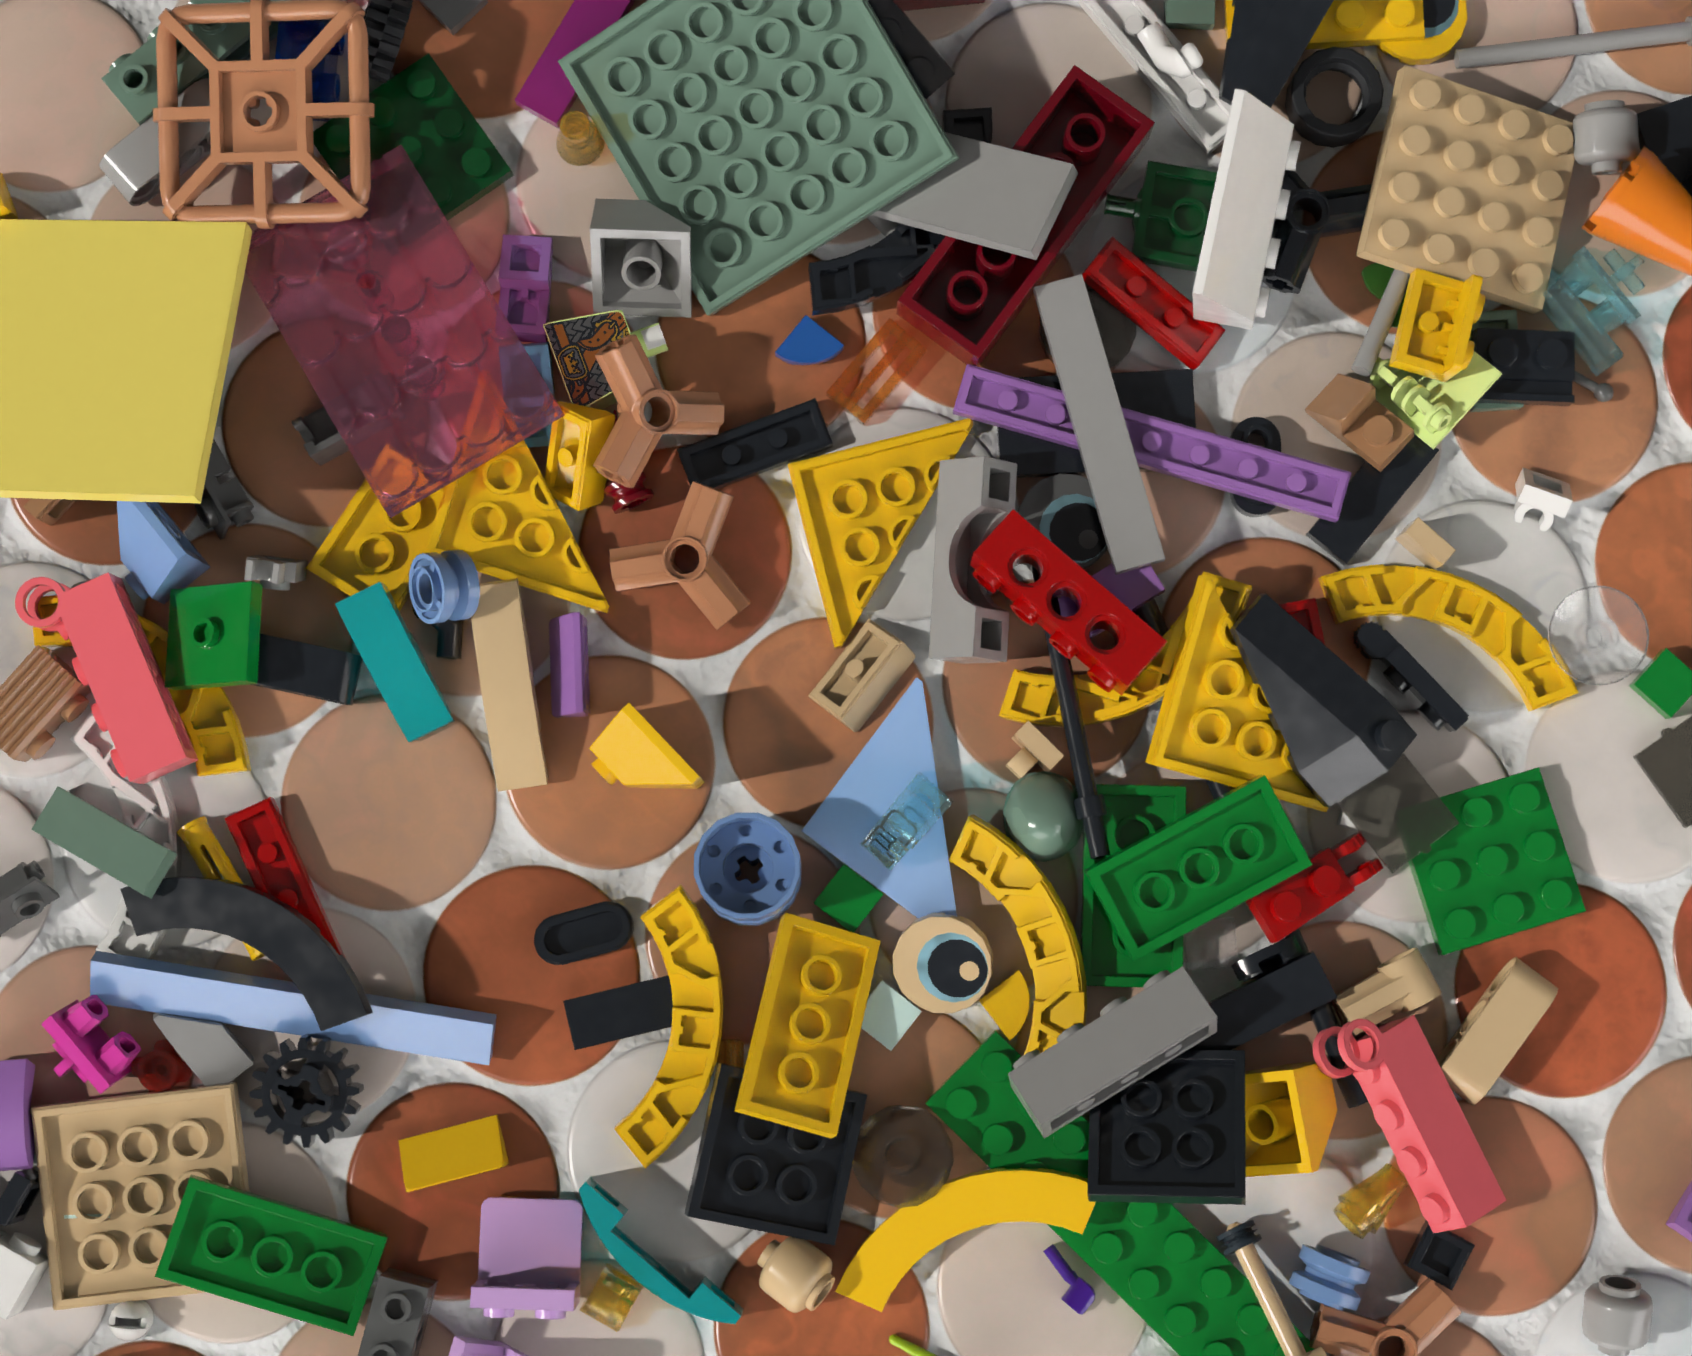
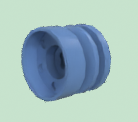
(754, 840)

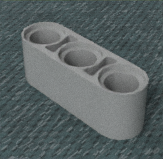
(135, 160)

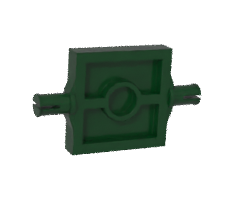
(1168, 214)

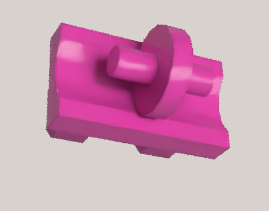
(87, 1046)

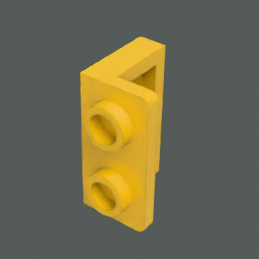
(1437, 325)

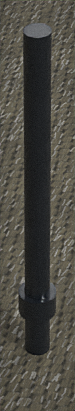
(1090, 805)

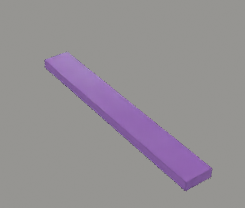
(1161, 446)

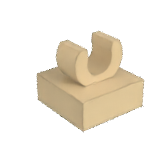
(1034, 750)

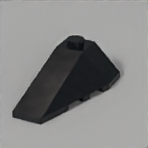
(1328, 714)

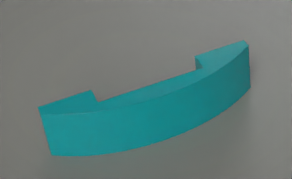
(704, 1301)

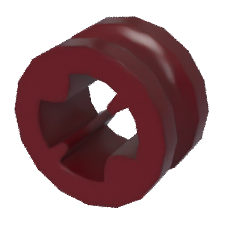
(628, 498)

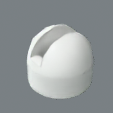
(131, 1310)

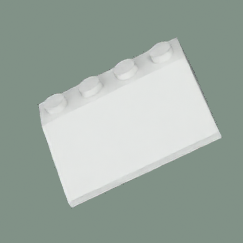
(1243, 214)

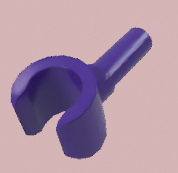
(1080, 1293)

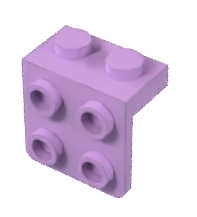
(529, 1257)

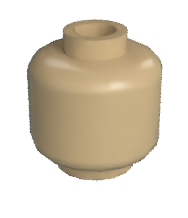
(795, 1274)

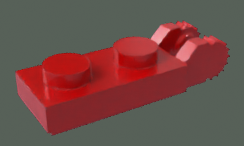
(1310, 891)

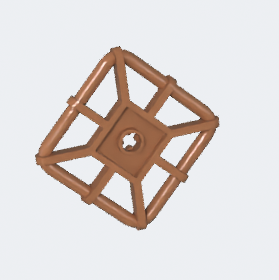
(288, 133)

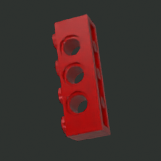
(1021, 543)

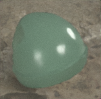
(1042, 815)

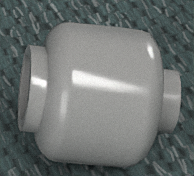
(1605, 136)
(1617, 1315)

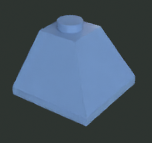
(155, 551)

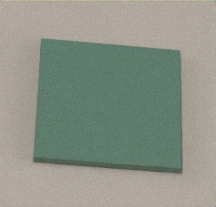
(758, 126)

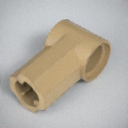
(1398, 986)

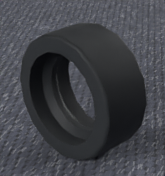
(1351, 64)

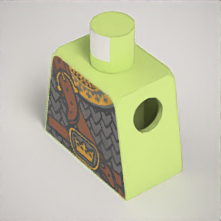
(577, 342)

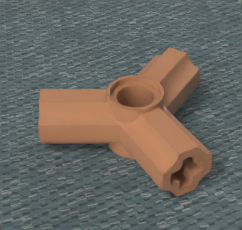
(672, 411)
(655, 561)
(1414, 1321)

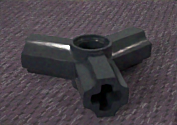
(1335, 214)

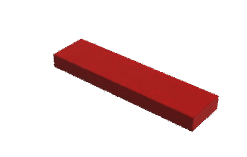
(276, 862)

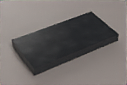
(1154, 393)

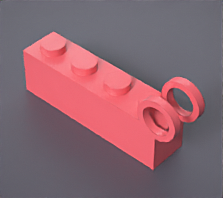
(119, 670)
(1417, 1118)

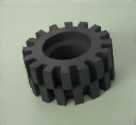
(385, 29)

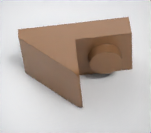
(1357, 419)

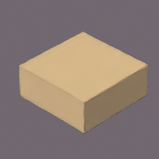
(1425, 544)

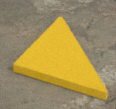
(862, 509)
(514, 529)
(1215, 715)

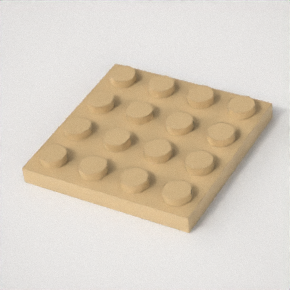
(1468, 188)

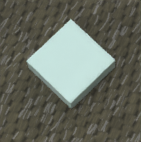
(888, 1015)

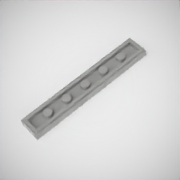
(1099, 424)

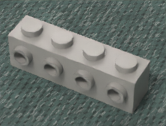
(1112, 1051)

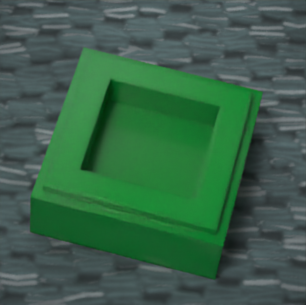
(1664, 683)
(848, 898)

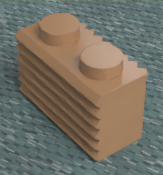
(36, 702)

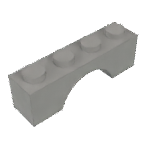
(970, 504)

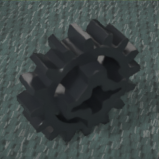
(298, 1110)

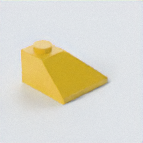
(640, 755)
(1287, 1118)

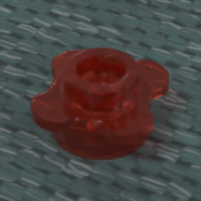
(147, 1068)

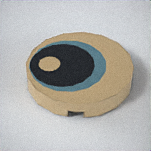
(943, 963)

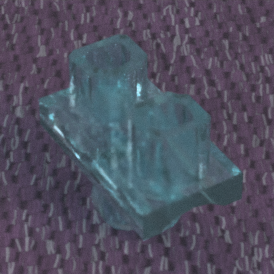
(1616, 306)

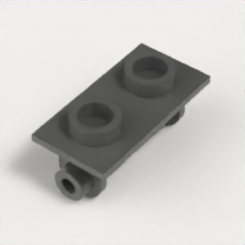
(222, 501)
(23, 894)

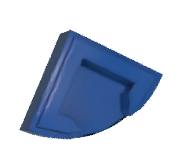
(809, 345)

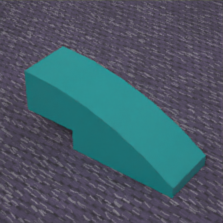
(394, 661)

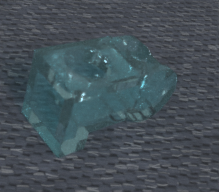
(906, 821)

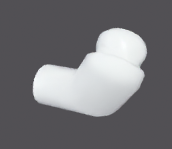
(1165, 56)

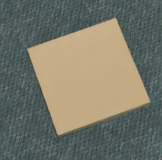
(131, 1164)

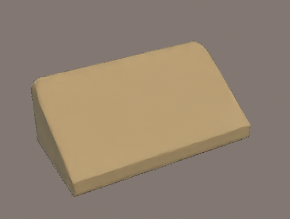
(862, 675)

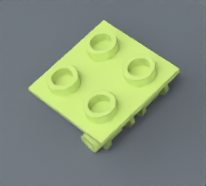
(1429, 404)

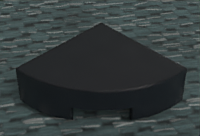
(1267, 959)

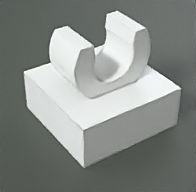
(1542, 493)

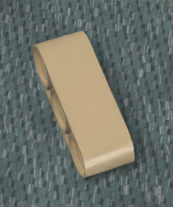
(1495, 1030)

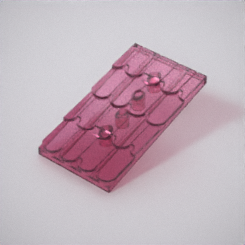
(400, 337)

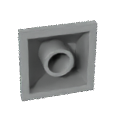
(640, 260)

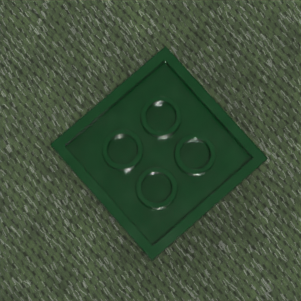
(434, 129)

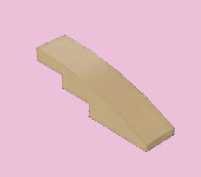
(508, 687)

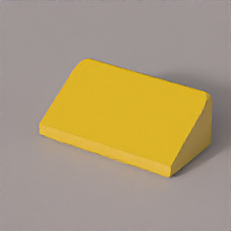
(572, 452)
(452, 1153)

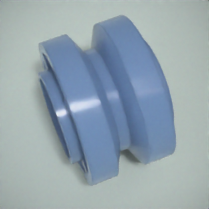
(444, 586)
(1329, 1277)

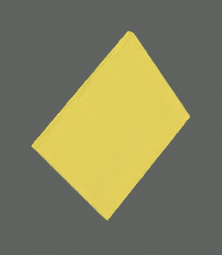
(114, 355)

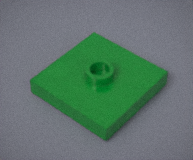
(213, 636)

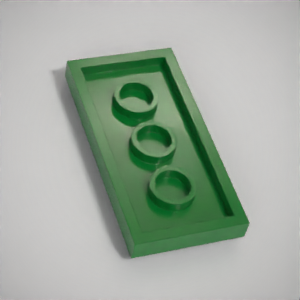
(1130, 816)
(1198, 867)
(271, 1255)

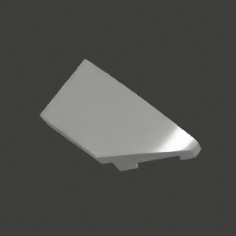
(206, 1047)

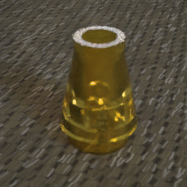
(579, 148)
(1369, 1202)

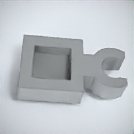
(275, 572)

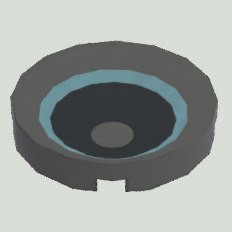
(1067, 516)

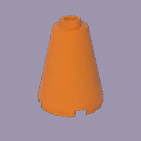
(1647, 214)

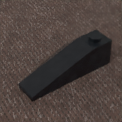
(1267, 45)

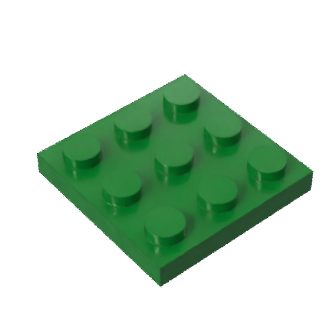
(1496, 867)

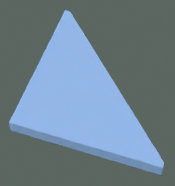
(864, 794)

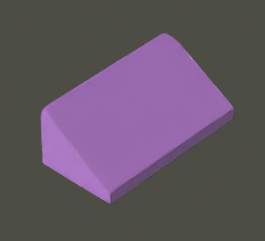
(569, 665)

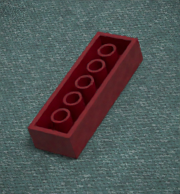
(974, 292)

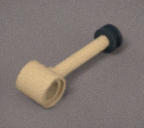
(1240, 1240)

